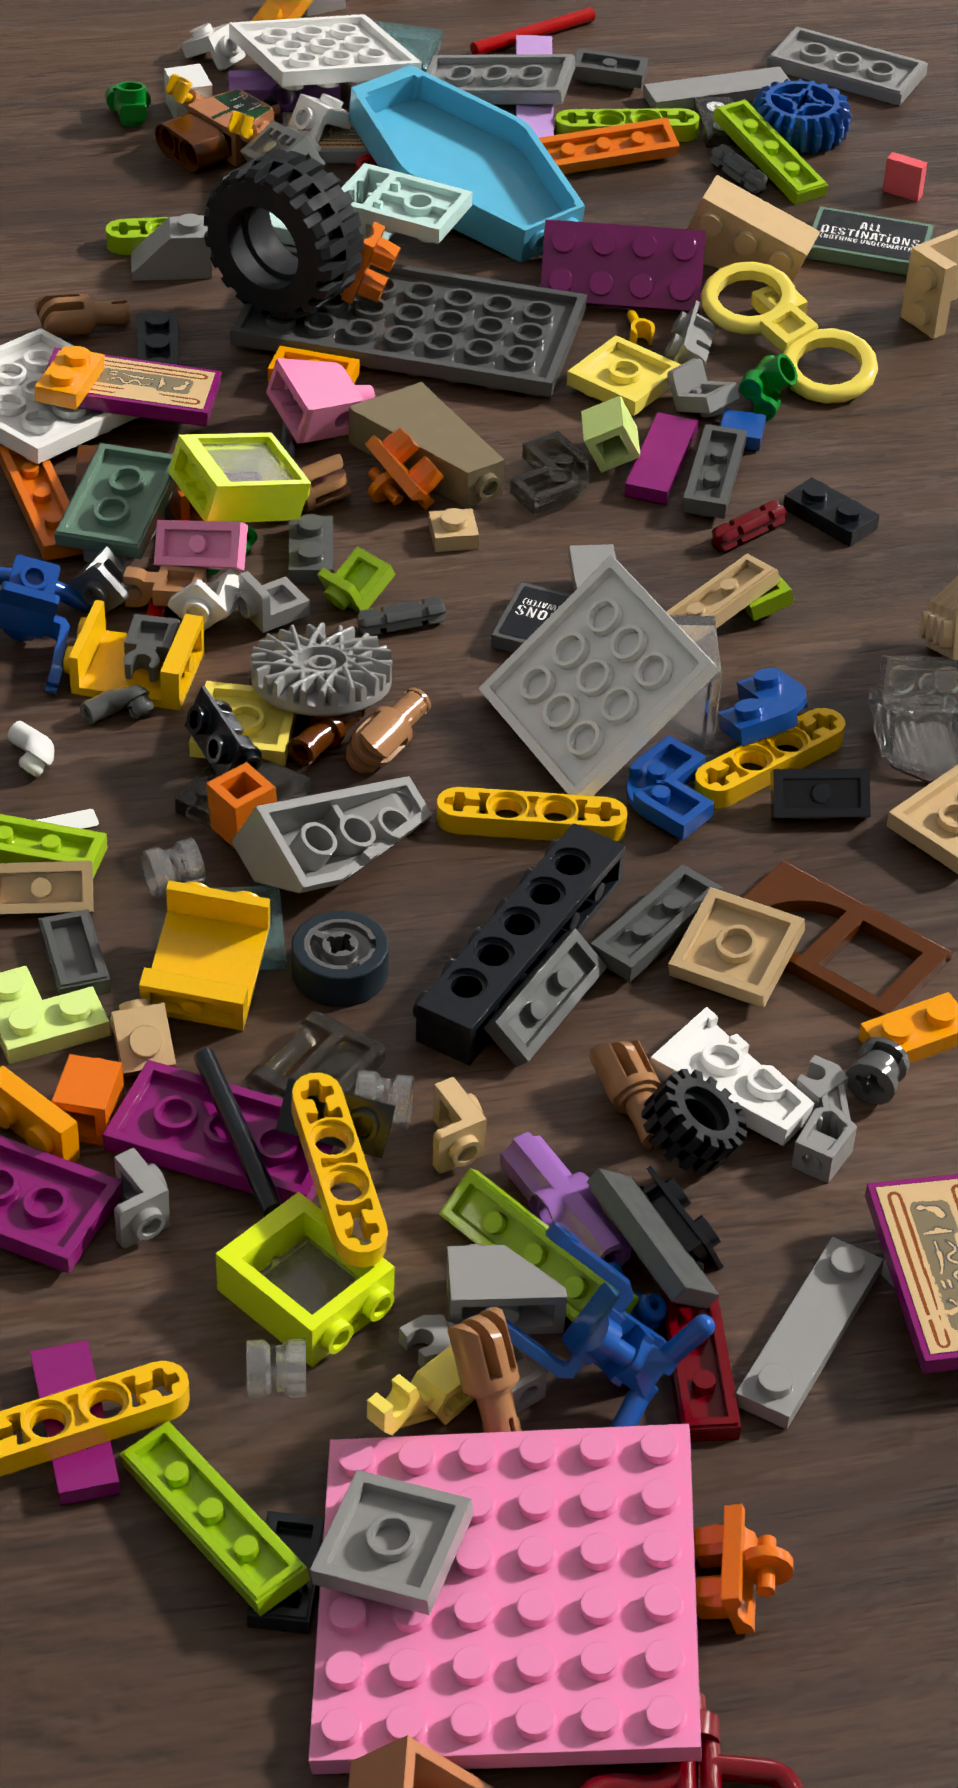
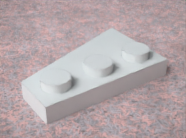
(766, 1096)

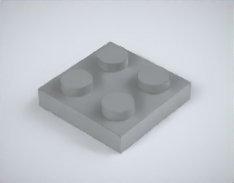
(392, 1542)

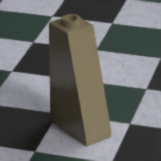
(469, 465)

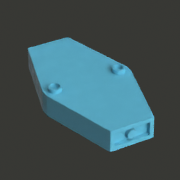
(459, 140)

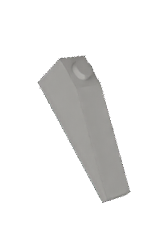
(327, 835)

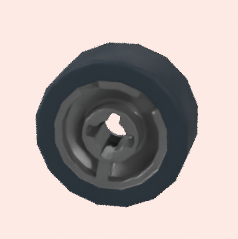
(340, 958)

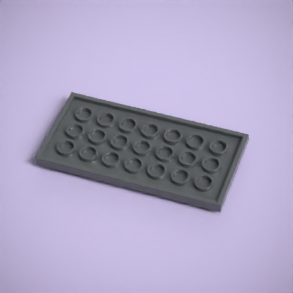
(437, 329)

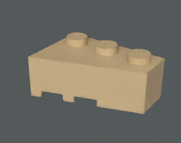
(750, 230)

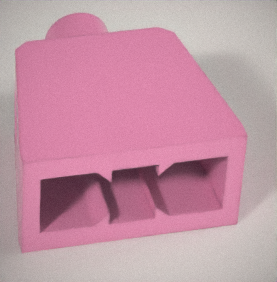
(314, 397)

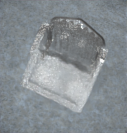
(917, 714)

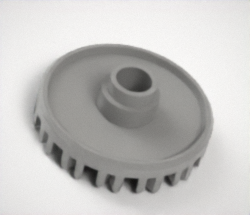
(321, 673)

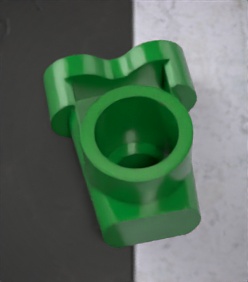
(129, 101)
(766, 383)

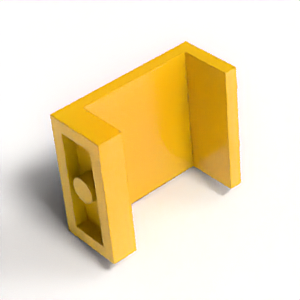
(99, 655)
(208, 954)

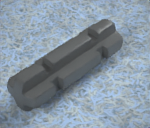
(738, 169)
(401, 616)

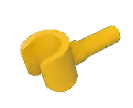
(640, 328)

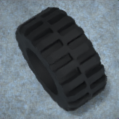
(312, 211)

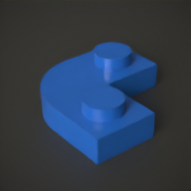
(766, 706)
(660, 791)

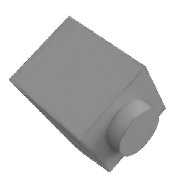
(173, 251)
(501, 1278)

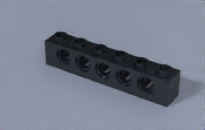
(550, 900)

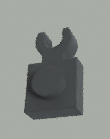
(148, 644)

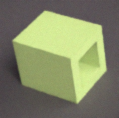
(610, 434)

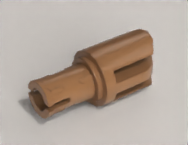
(79, 313)
(327, 482)
(386, 732)
(626, 1080)
(487, 1367)

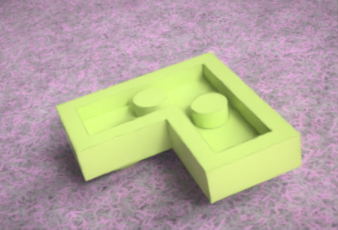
(41, 1026)

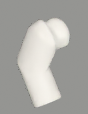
(37, 746)

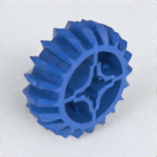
(805, 114)

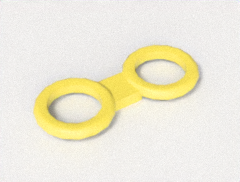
(790, 330)

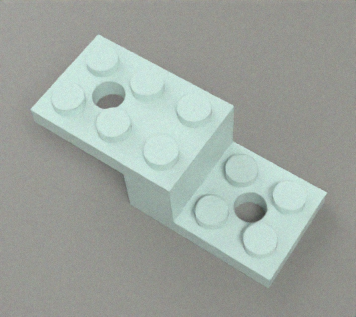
(400, 204)

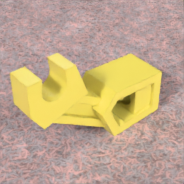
(430, 1395)

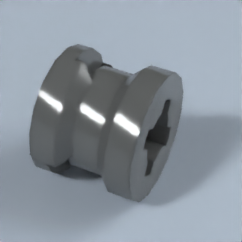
(877, 1070)

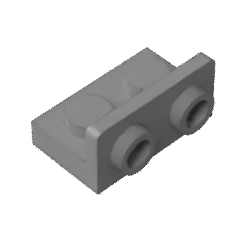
(279, 137)

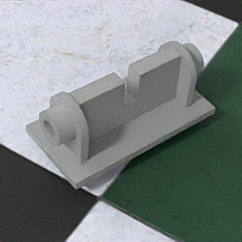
(691, 337)

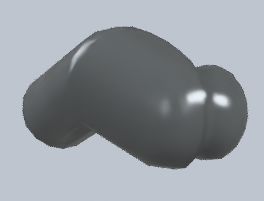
(115, 700)

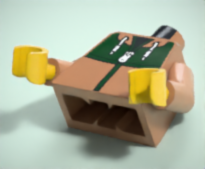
(232, 112)

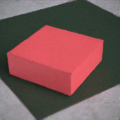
(904, 176)

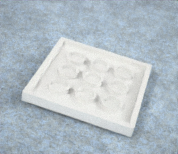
(321, 50)
(37, 428)
(598, 679)

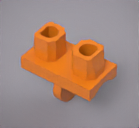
(378, 253)
(415, 482)
(744, 1564)

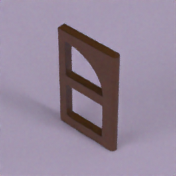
(797, 890)

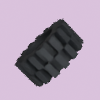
(694, 1121)

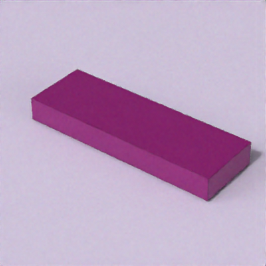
(661, 458)
(90, 1471)

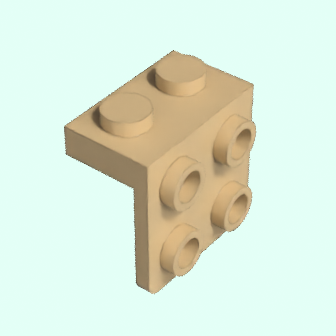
(931, 284)

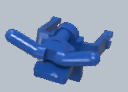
(29, 607)
(613, 1338)

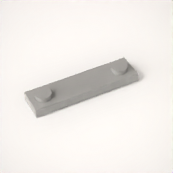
(808, 1333)

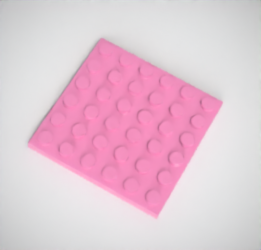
(558, 1619)

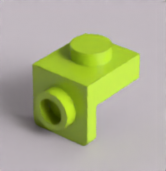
(356, 581)

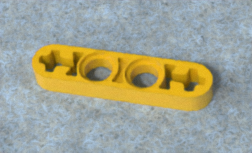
(727, 782)
(531, 810)
(339, 1168)
(83, 1428)

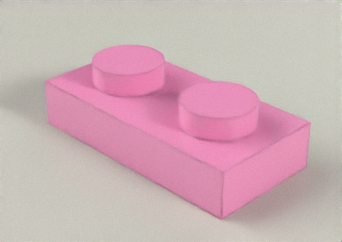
(201, 544)

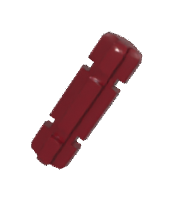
(748, 526)

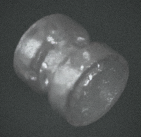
(179, 864)
(400, 1093)
(276, 1368)

